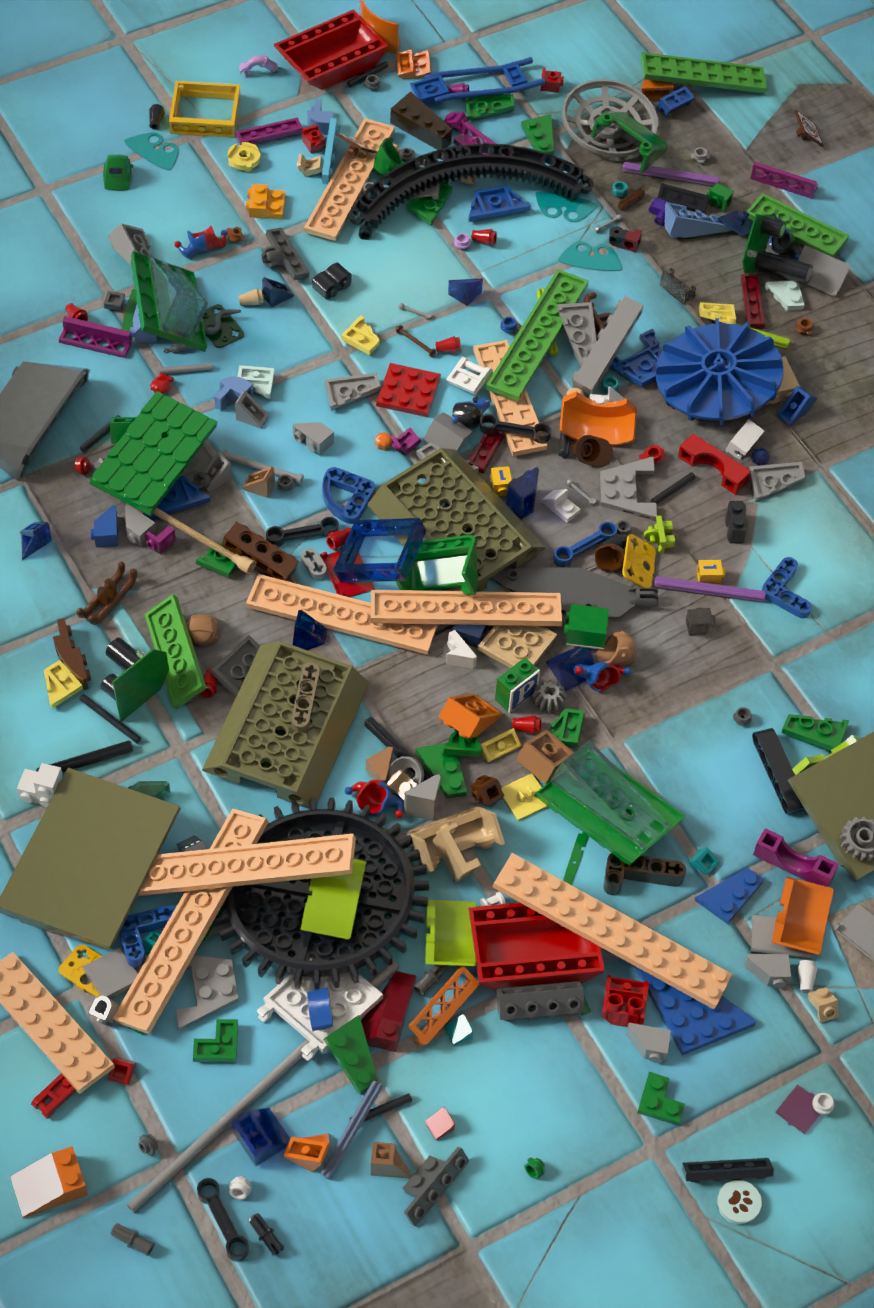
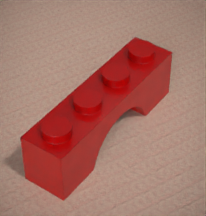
(697, 451)

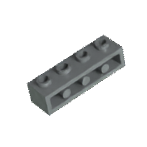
(540, 1000)

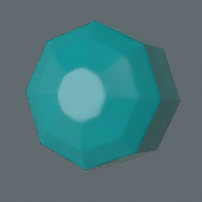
(619, 189)
(610, 382)

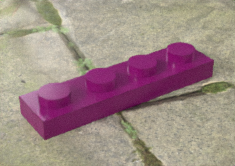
(270, 131)

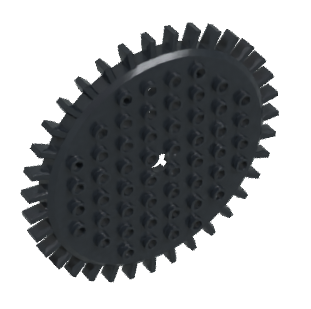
(329, 958)

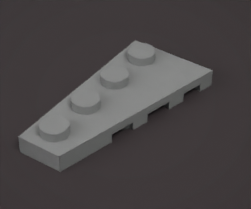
(579, 326)

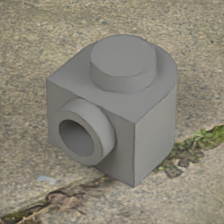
(104, 1009)

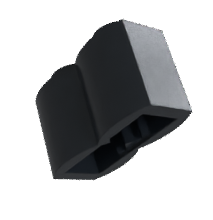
(332, 280)
(736, 522)

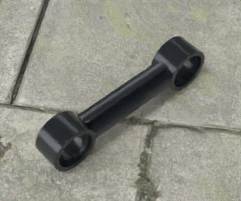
(515, 428)
(301, 531)
(222, 1219)

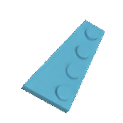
(331, 146)

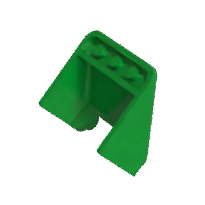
(652, 145)
(444, 565)

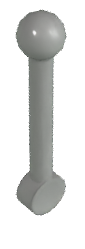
(598, 228)
(428, 316)
(591, 501)

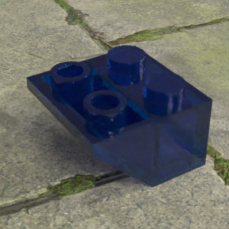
(522, 493)
(260, 1134)

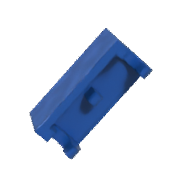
(675, 100)

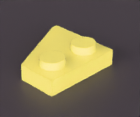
(724, 312)
(361, 336)
(60, 683)

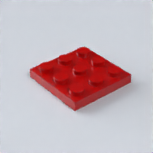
(408, 390)

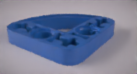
(357, 489)

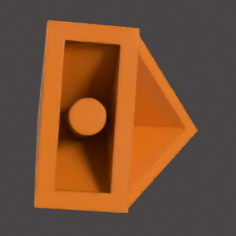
(308, 1151)

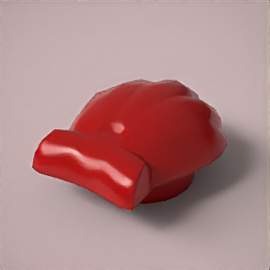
(161, 384)
(654, 451)

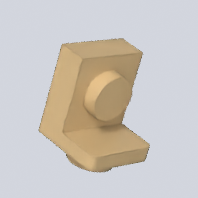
(401, 782)

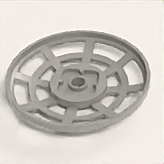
(613, 131)

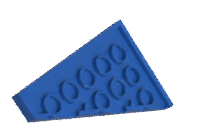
(691, 1021)

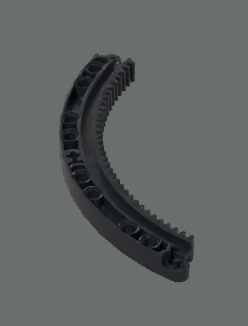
(465, 162)

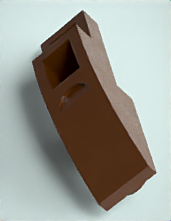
(69, 655)

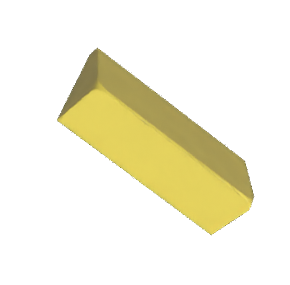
(500, 745)

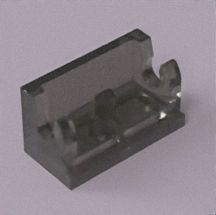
(676, 287)

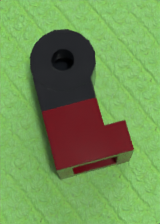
(625, 239)

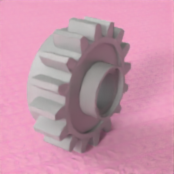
(851, 835)

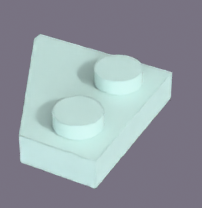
(787, 293)
(260, 377)

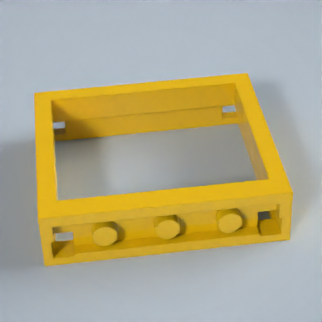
(204, 127)

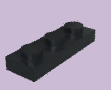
(683, 197)

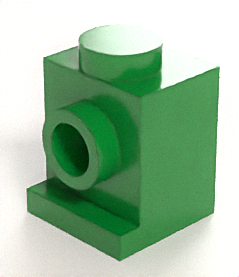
(720, 196)

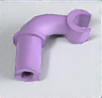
(261, 60)

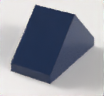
(275, 292)
(471, 634)

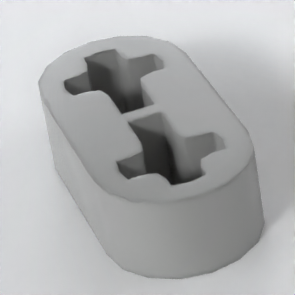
(310, 565)

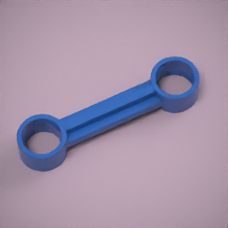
(583, 545)

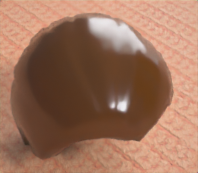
(610, 557)

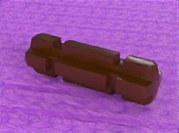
(631, 199)

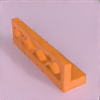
(447, 1008)

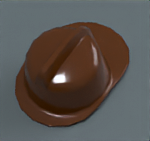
(593, 450)

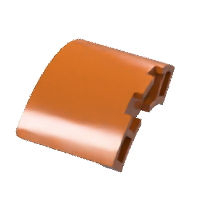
(385, 29)
(610, 421)
(803, 915)

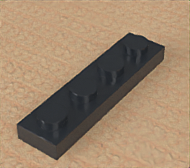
(728, 1169)

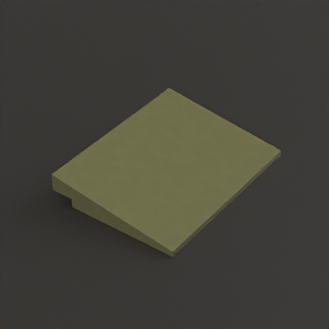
(839, 792)
(88, 859)

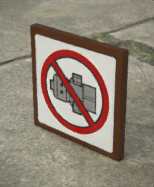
(807, 129)
(355, 145)

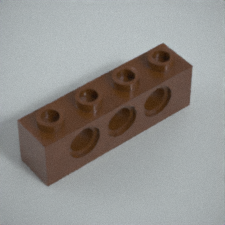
(264, 561)

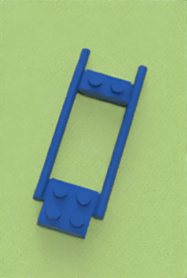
(435, 89)

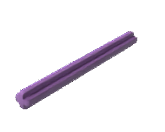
(672, 174)
(708, 588)

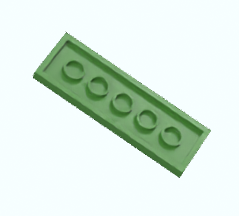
(805, 228)
(172, 636)

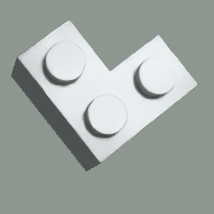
(40, 785)

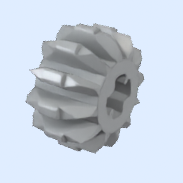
(549, 696)

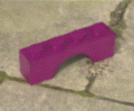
(774, 850)

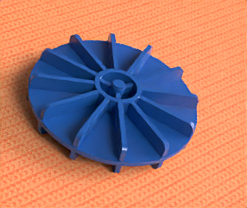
(719, 371)

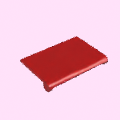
(345, 588)

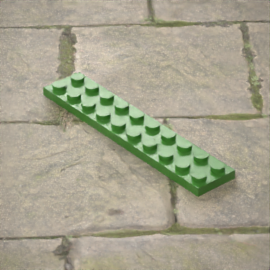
(535, 336)

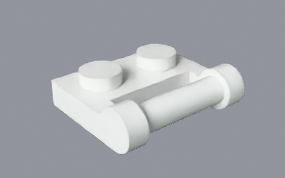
(466, 380)

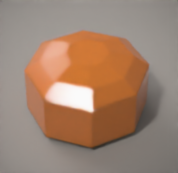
(383, 441)

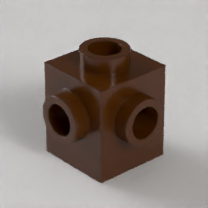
(486, 790)

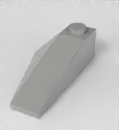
(128, 239)

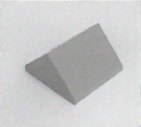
(446, 433)
(423, 798)

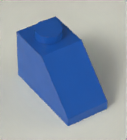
(796, 405)
(106, 529)

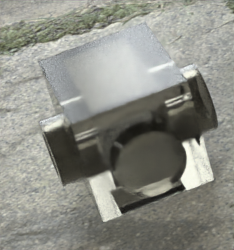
(699, 621)

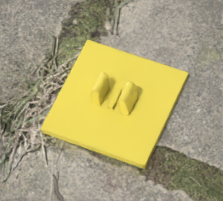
(521, 798)

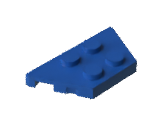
(496, 203)
(181, 497)

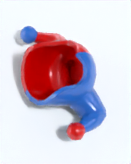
(202, 242)
(601, 674)
(377, 796)

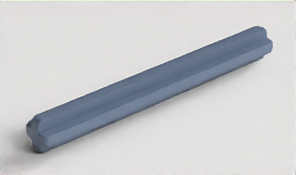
(351, 1130)

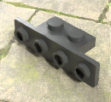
(431, 1182)

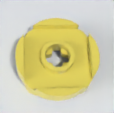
(238, 161)

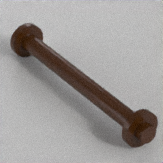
(399, 329)

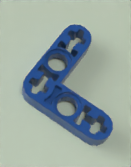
(779, 590)
(134, 932)

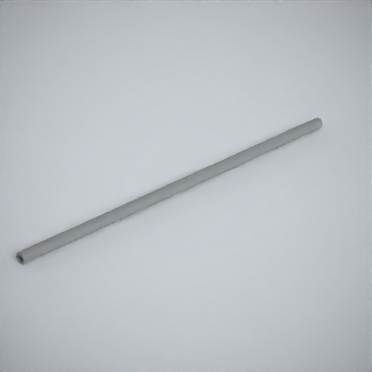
(235, 1111)

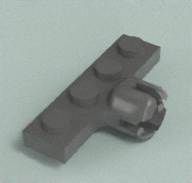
(283, 254)

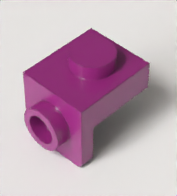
(456, 120)
(406, 441)
(162, 541)

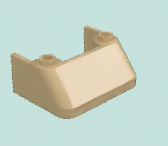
(476, 828)

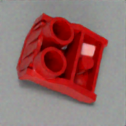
(624, 1001)

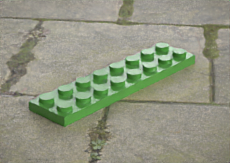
(703, 72)

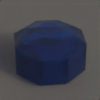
(760, 456)

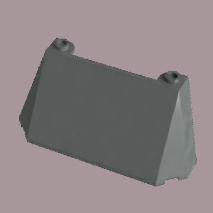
(31, 407)

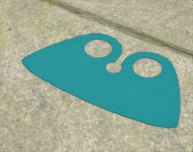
(144, 148)
(580, 206)
(607, 262)

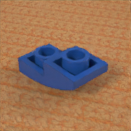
(320, 1009)

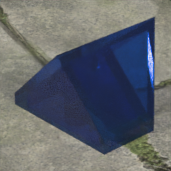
(465, 289)
(34, 538)
(308, 632)

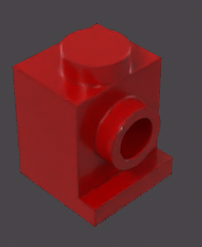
(553, 81)
(313, 138)

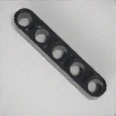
(777, 768)

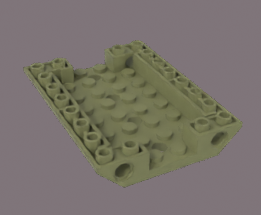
(471, 506)
(263, 706)

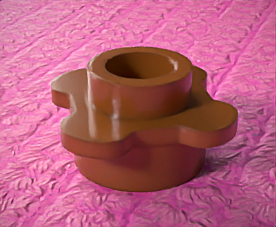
(235, 234)
(805, 326)

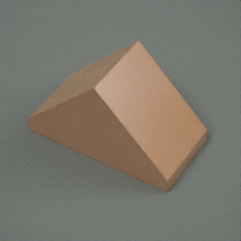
(260, 482)
(379, 764)

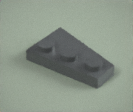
(235, 666)

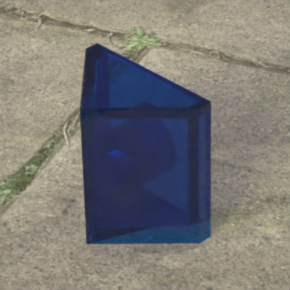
(563, 666)

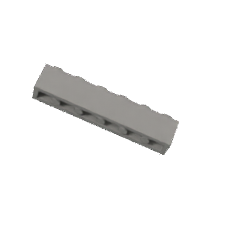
(607, 346)

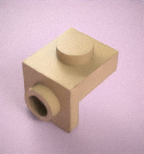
(310, 166)
(825, 1004)

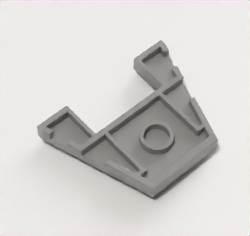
(619, 488)
(213, 988)

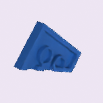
(730, 895)

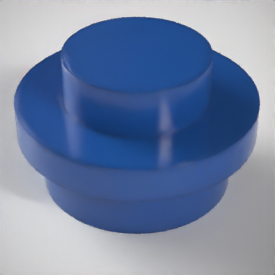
(509, 325)

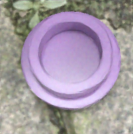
(462, 241)

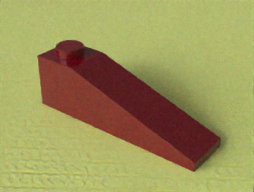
(386, 1020)

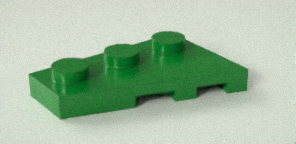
(488, 105)
(539, 133)
(426, 207)
(817, 732)
(352, 1053)

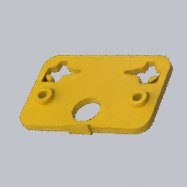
(634, 559)
(76, 972)

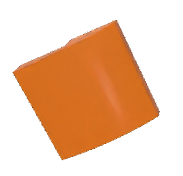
(413, 65)

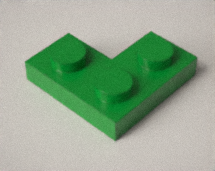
(221, 1048)
(656, 1105)

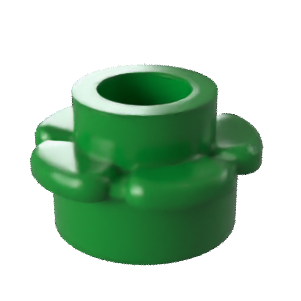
(535, 1167)

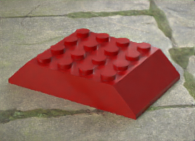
(333, 50)
(527, 949)

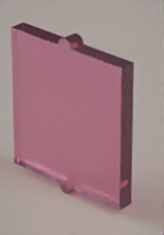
(798, 1109)

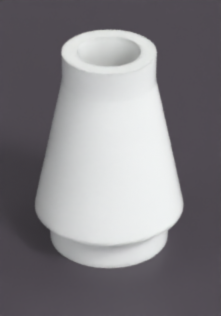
(807, 973)

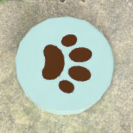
(739, 1202)

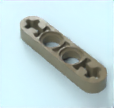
(303, 696)

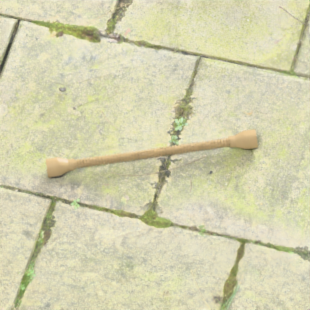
(244, 563)

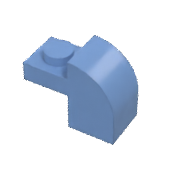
(319, 117)
(231, 390)

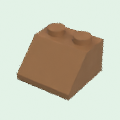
(543, 755)

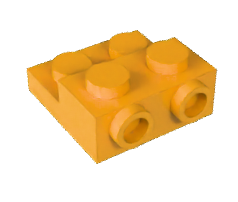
(265, 202)

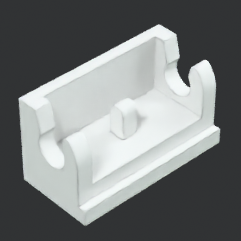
(744, 439)

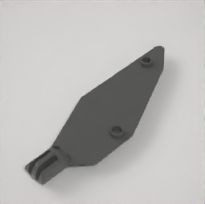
(577, 587)

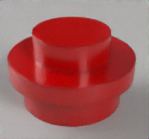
(82, 465)

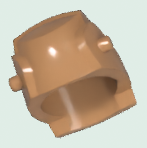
(203, 629)
(618, 650)

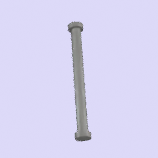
(259, 466)

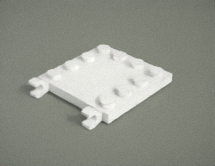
(345, 1003)

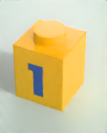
(499, 480)
(710, 571)

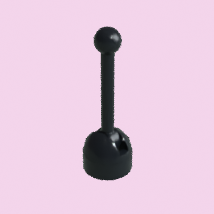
(365, 232)

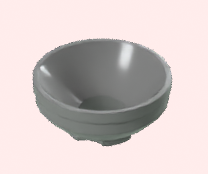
(403, 764)

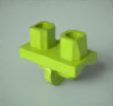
(658, 534)

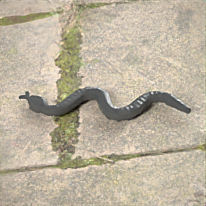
(218, 323)

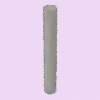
(186, 368)

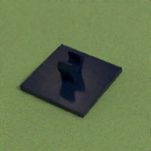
(737, 222)

